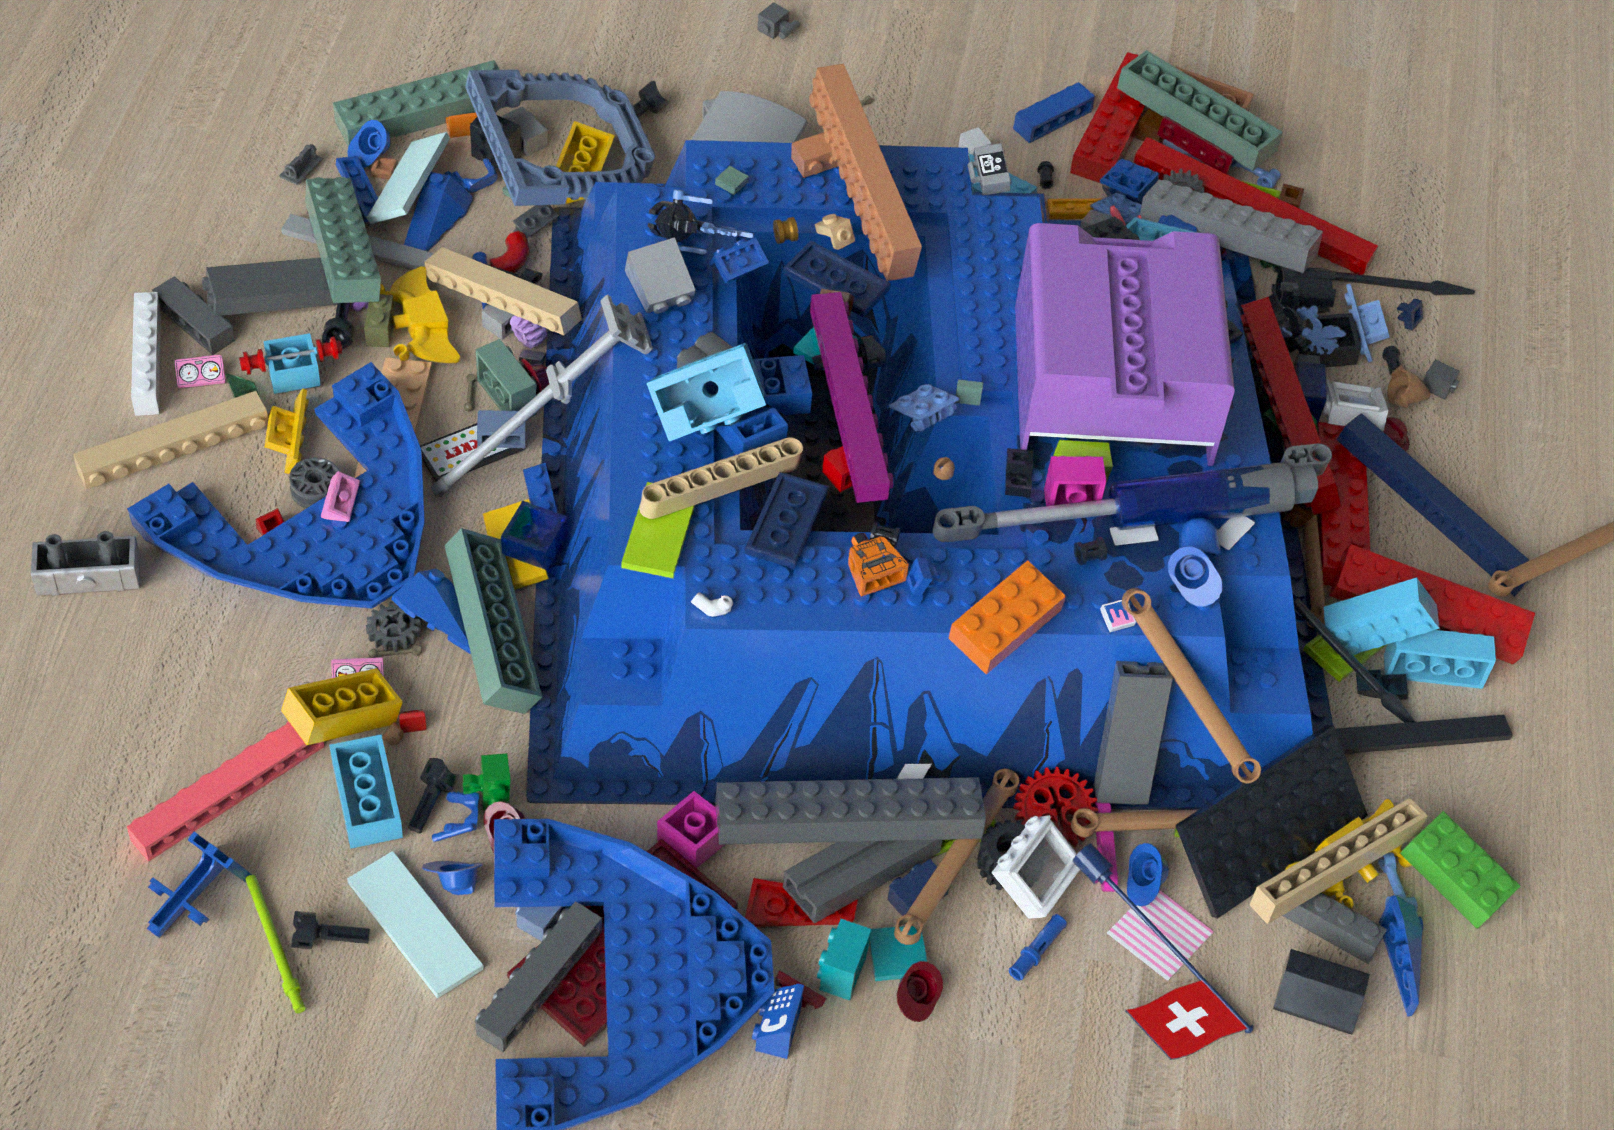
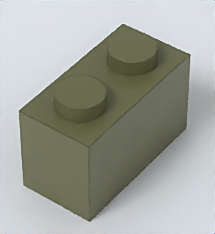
(379, 322)

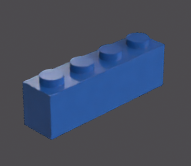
(1053, 112)

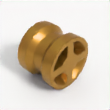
(785, 230)

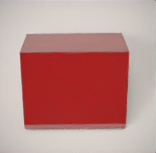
(269, 521)
(412, 721)

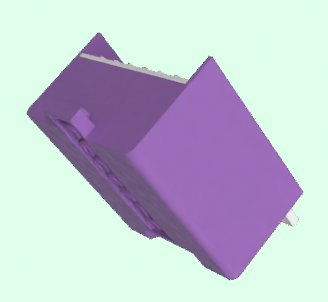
(1123, 338)

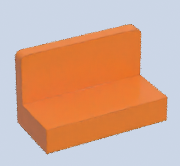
(459, 124)

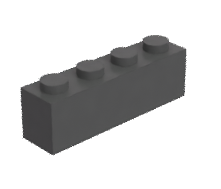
(194, 315)
(1339, 926)

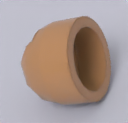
(946, 471)
(393, 734)

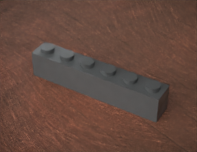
(538, 976)

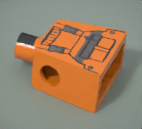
(875, 564)

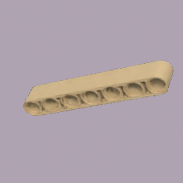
(720, 478)

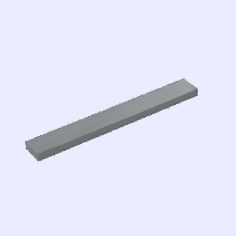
(383, 250)

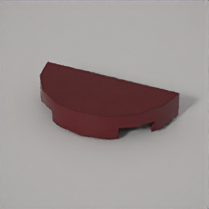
(810, 997)

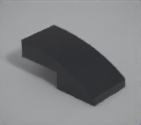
(1018, 472)
(1392, 683)

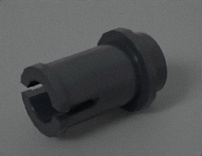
(1045, 170)
(1391, 355)

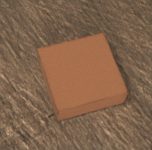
(383, 167)

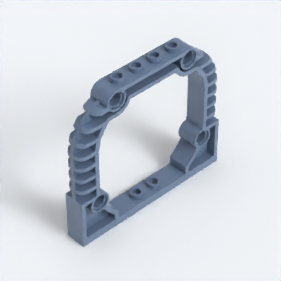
(549, 185)

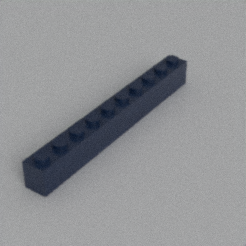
(1431, 498)

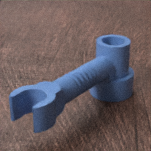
(1266, 178)
(1389, 867)

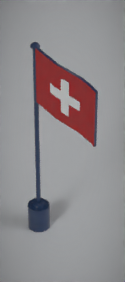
(1186, 1016)

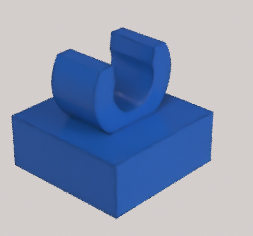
(921, 576)

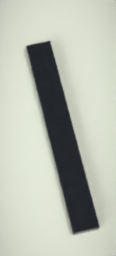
(1424, 734)

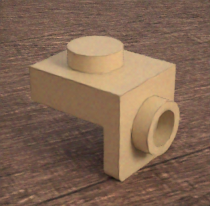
(838, 229)

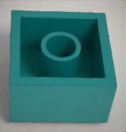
(843, 959)

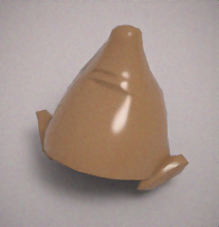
(1406, 388)

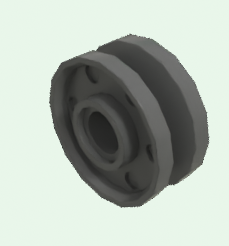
(311, 480)

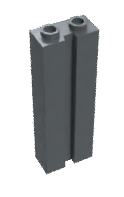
(266, 286)
(1132, 732)
(851, 871)

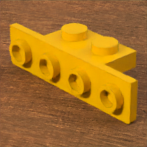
(285, 430)

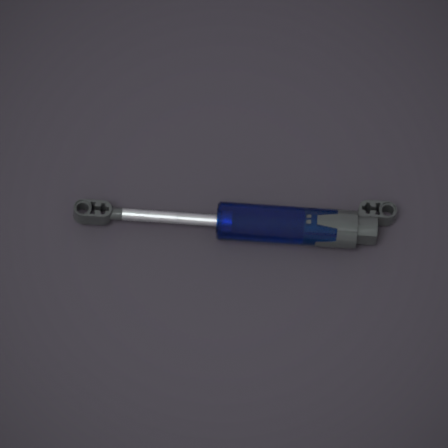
(1168, 498)

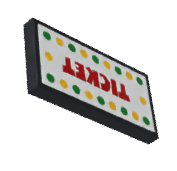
(448, 451)

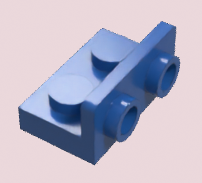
(739, 260)

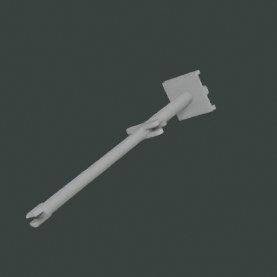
(622, 327)

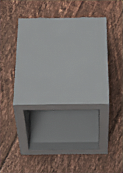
(659, 276)

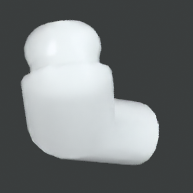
(713, 607)

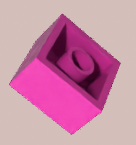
(1074, 480)
(691, 829)

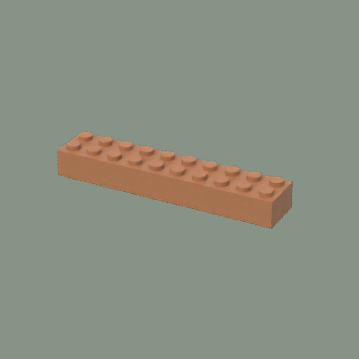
(865, 173)

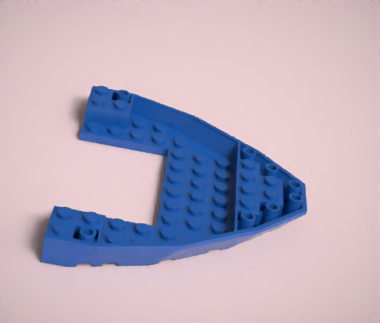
(309, 555)
(676, 971)

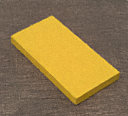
(521, 573)

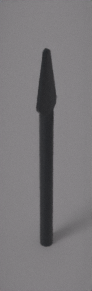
(1436, 287)
(1388, 699)

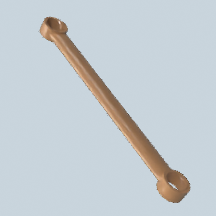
(1550, 560)
(1314, 568)
(1191, 685)
(1127, 820)
(953, 862)

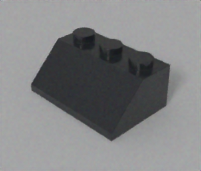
(1321, 991)

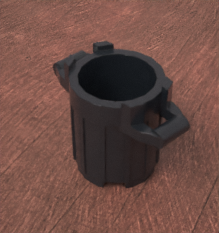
(1305, 288)

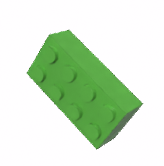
(1460, 869)

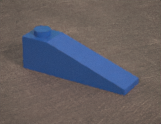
(437, 209)

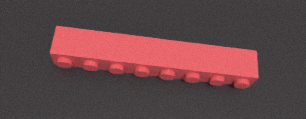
(219, 791)

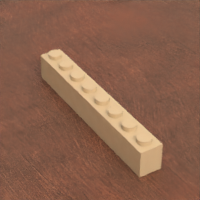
(503, 291)
(171, 439)
(1338, 860)

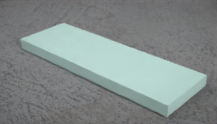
(408, 178)
(415, 924)

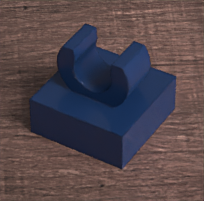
(1411, 314)

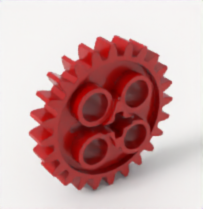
(1040, 786)

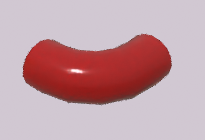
(516, 253)

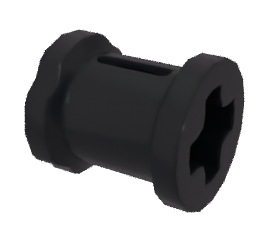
(892, 535)
(1099, 551)

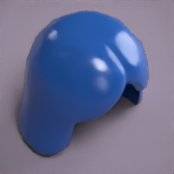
(1202, 535)

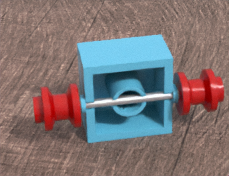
(291, 361)

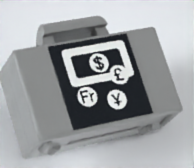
(991, 169)

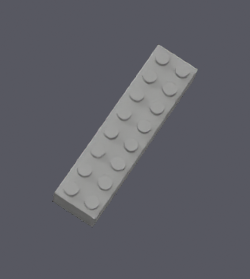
(1236, 226)

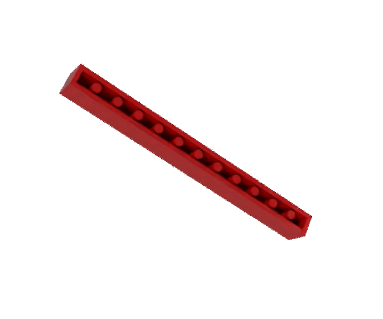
(1336, 243)

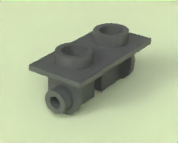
(301, 165)
(534, 219)

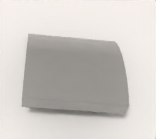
(749, 119)

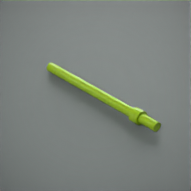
(290, 984)

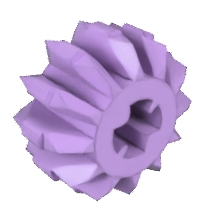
(528, 332)

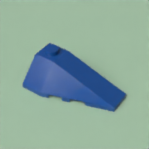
(435, 601)
(1404, 948)

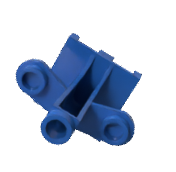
(207, 869)

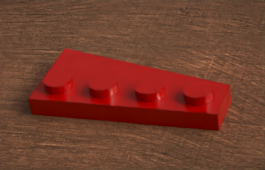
(773, 906)

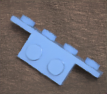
(1370, 322)

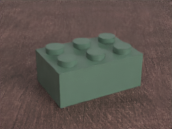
(504, 377)

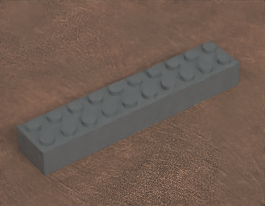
(849, 810)

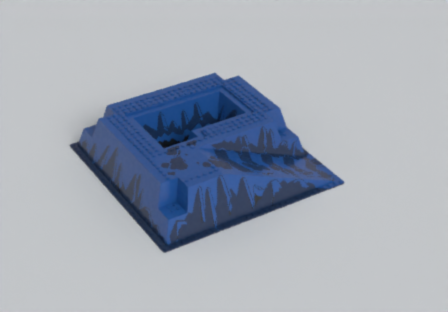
(803, 669)

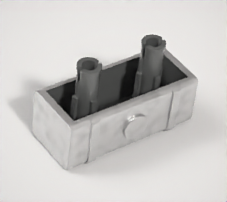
(85, 564)

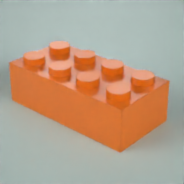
(1006, 617)

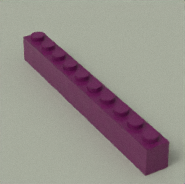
(850, 398)

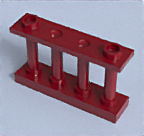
(1195, 145)

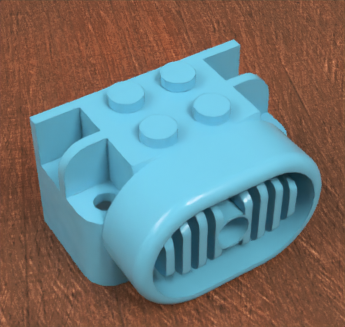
(686, 404)

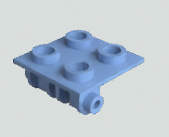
(1126, 207)
(926, 406)

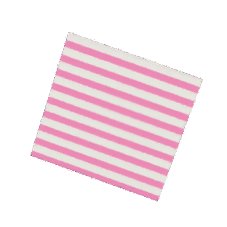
(1173, 921)

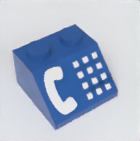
(779, 1021)

